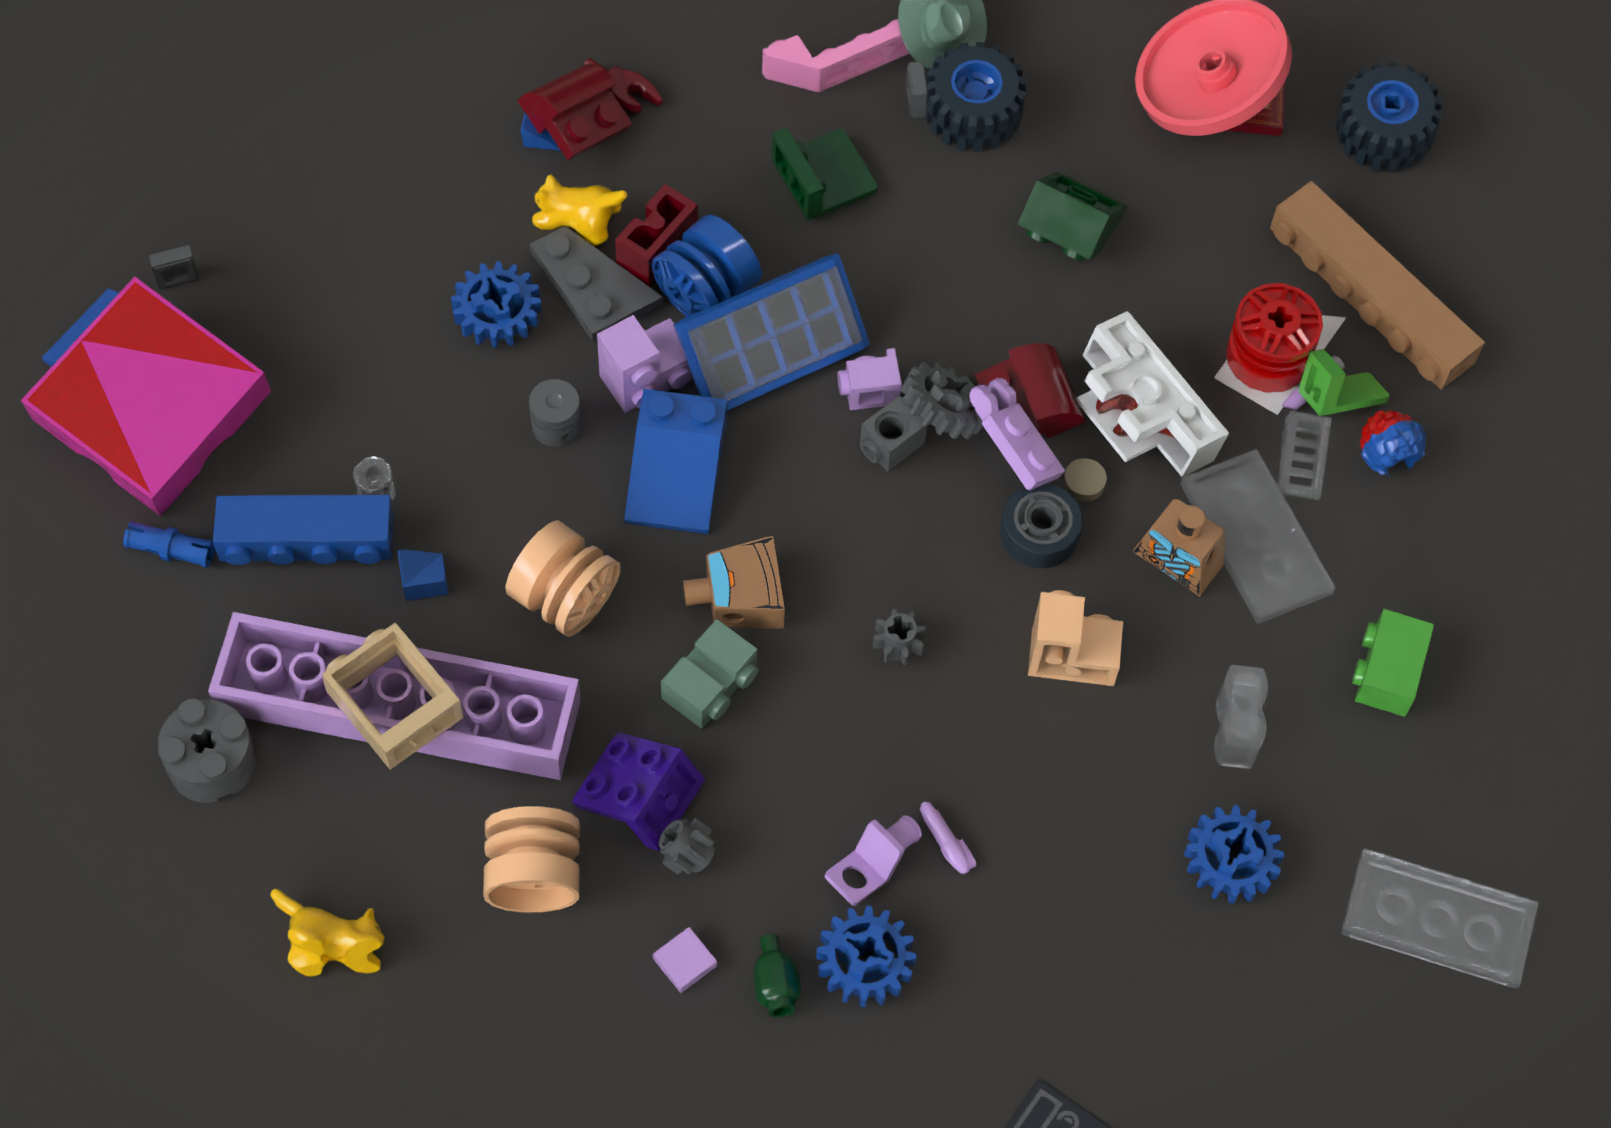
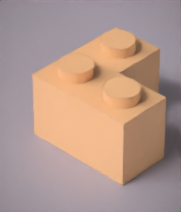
(1073, 645)

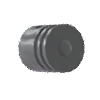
(555, 412)

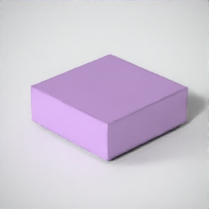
(684, 960)

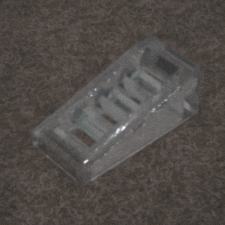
(1308, 424)

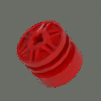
(1273, 337)

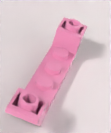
(793, 65)

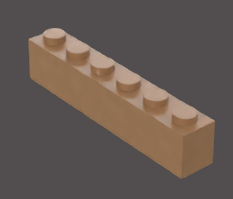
(1376, 285)

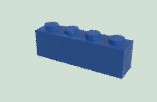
(303, 528)

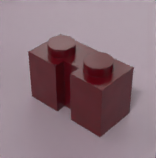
(666, 220)

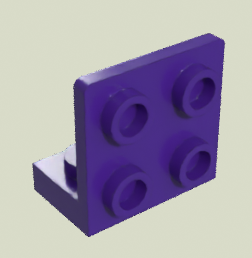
(640, 785)

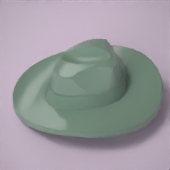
(936, 25)

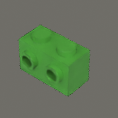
(1393, 662)

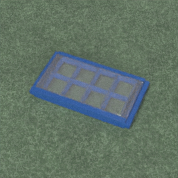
(773, 333)

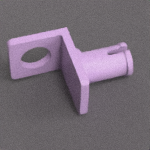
(874, 857)

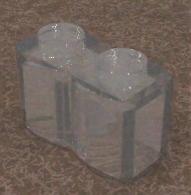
(1241, 716)

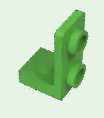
(1332, 392)

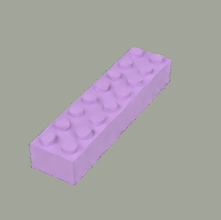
(509, 718)

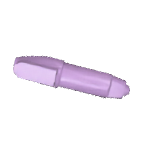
(953, 849)

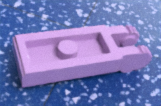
(1015, 434)

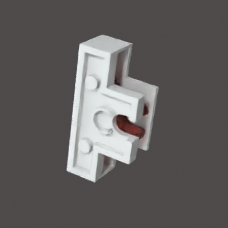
(1144, 400)

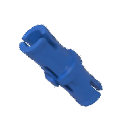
(169, 544)

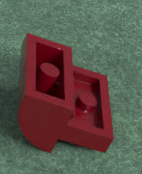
(577, 109)
(1040, 387)

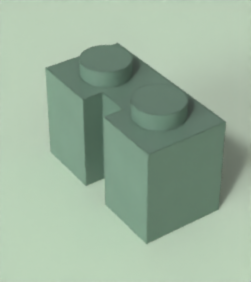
(710, 675)

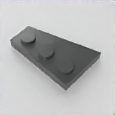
(592, 283)

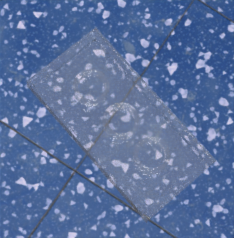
(1263, 539)
(1440, 918)

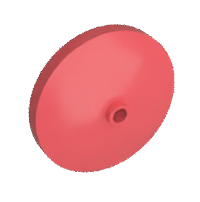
(1213, 67)

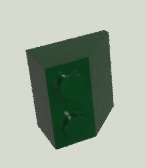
(1070, 215)

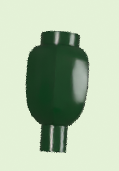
(776, 979)

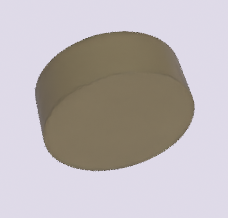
(1085, 479)

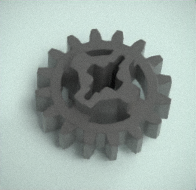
(942, 400)

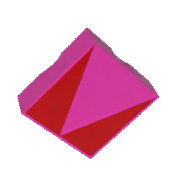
(147, 395)

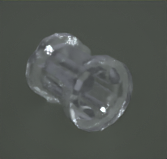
(371, 471)

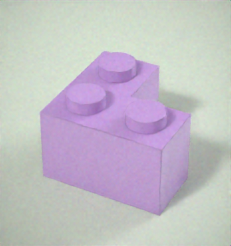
(640, 360)

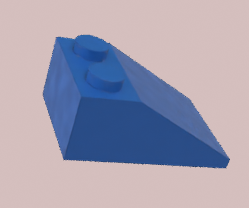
(676, 461)

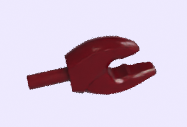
(628, 83)

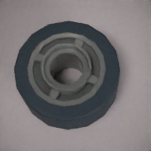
(1041, 546)

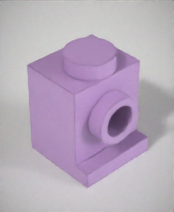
(870, 381)

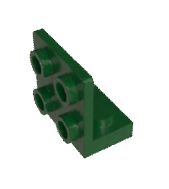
(821, 171)

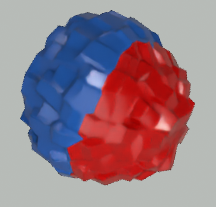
(1390, 439)

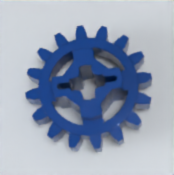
(481, 316)
(1254, 863)
(851, 946)

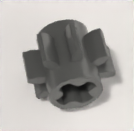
(888, 639)
(686, 846)

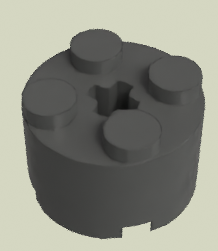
(206, 750)

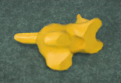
(577, 207)
(323, 937)

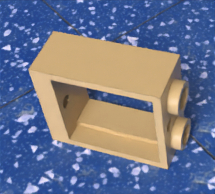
(416, 728)

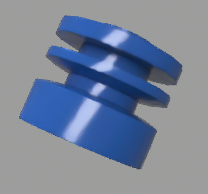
(706, 266)

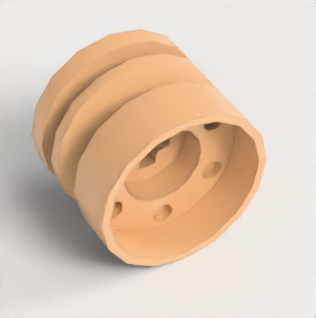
(562, 578)
(531, 859)

